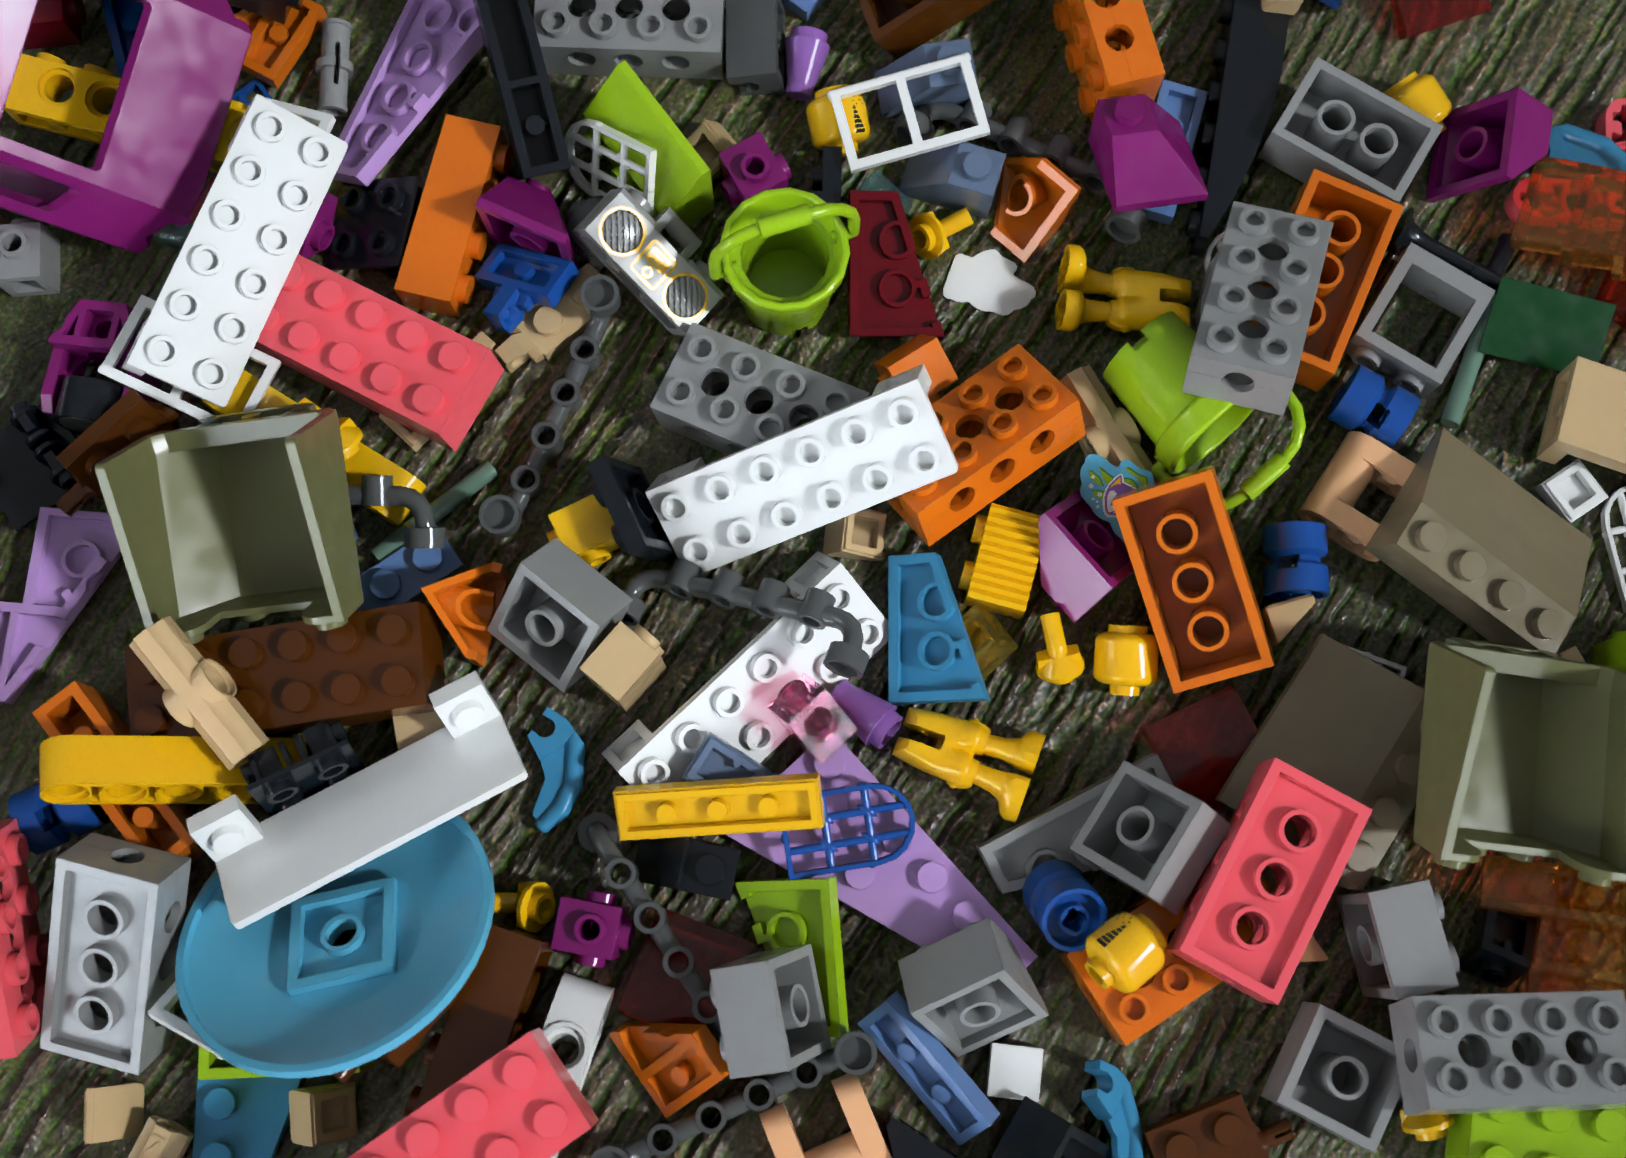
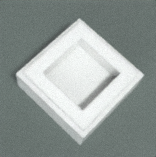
(1571, 491)
(1014, 1071)

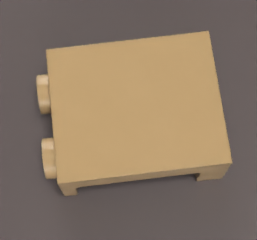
(1586, 416)

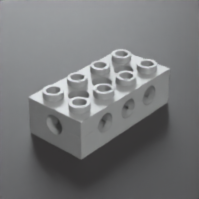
(652, 36)
(1248, 361)
(752, 381)
(112, 951)
(1563, 1043)

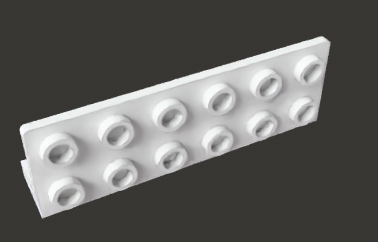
(237, 253)
(805, 475)
(738, 695)
(365, 813)

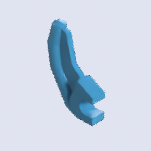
(1585, 146)
(563, 768)
(1116, 1106)

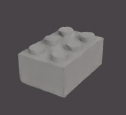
(1350, 134)

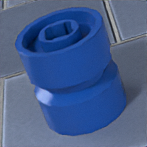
(1358, 398)
(1298, 544)
(51, 824)
(1063, 904)

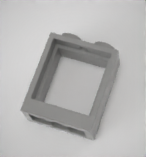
(1438, 283)

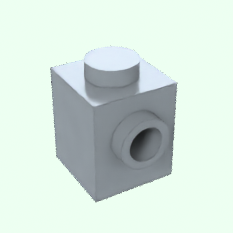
(29, 259)

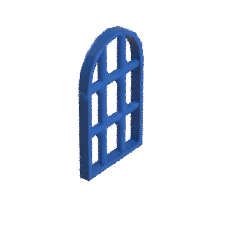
(867, 837)

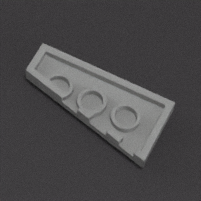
(1050, 833)

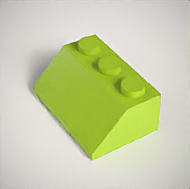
(681, 174)

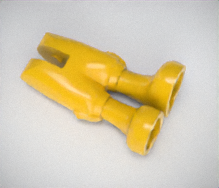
(1137, 295)
(955, 751)

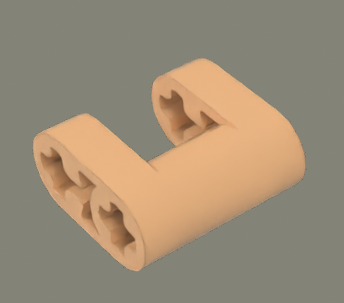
(1354, 465)
(861, 1142)

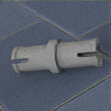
(334, 53)

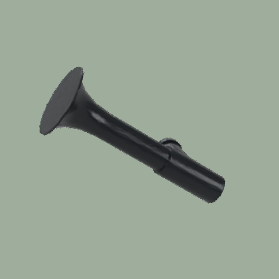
(1408, 231)

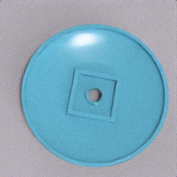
(300, 1007)

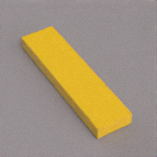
(719, 806)

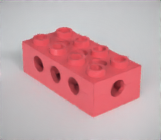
(1304, 876)
(23, 954)

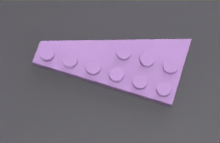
(412, 73)
(913, 895)

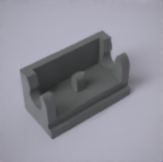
(756, 46)

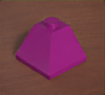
(1488, 143)
(1143, 155)
(525, 218)
(1079, 557)

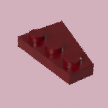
(884, 275)

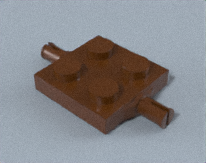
(117, 428)
(1215, 1131)

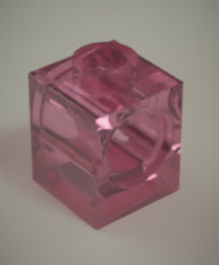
(824, 729)

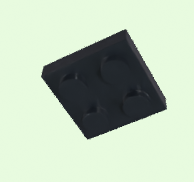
(636, 526)

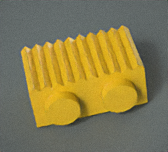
(1004, 561)

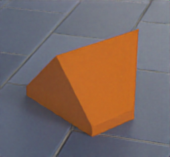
(1031, 204)
(468, 605)

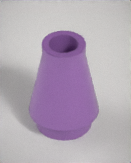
(805, 57)
(871, 715)

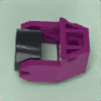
(80, 343)

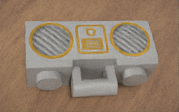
(646, 263)

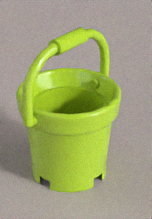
(785, 256)
(1183, 424)

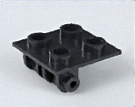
(374, 224)
(29, 465)
(282, 787)

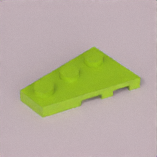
(800, 914)

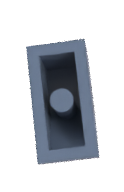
(932, 88)
(955, 177)

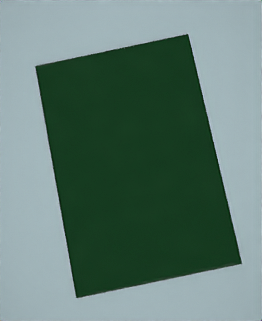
(1545, 325)

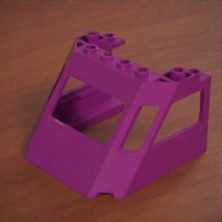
(156, 133)

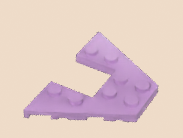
(64, 572)

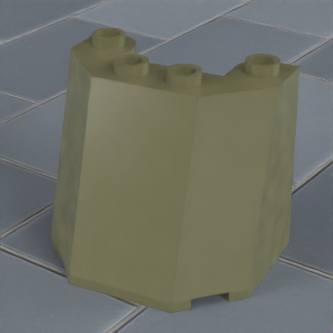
(237, 520)
(1522, 759)

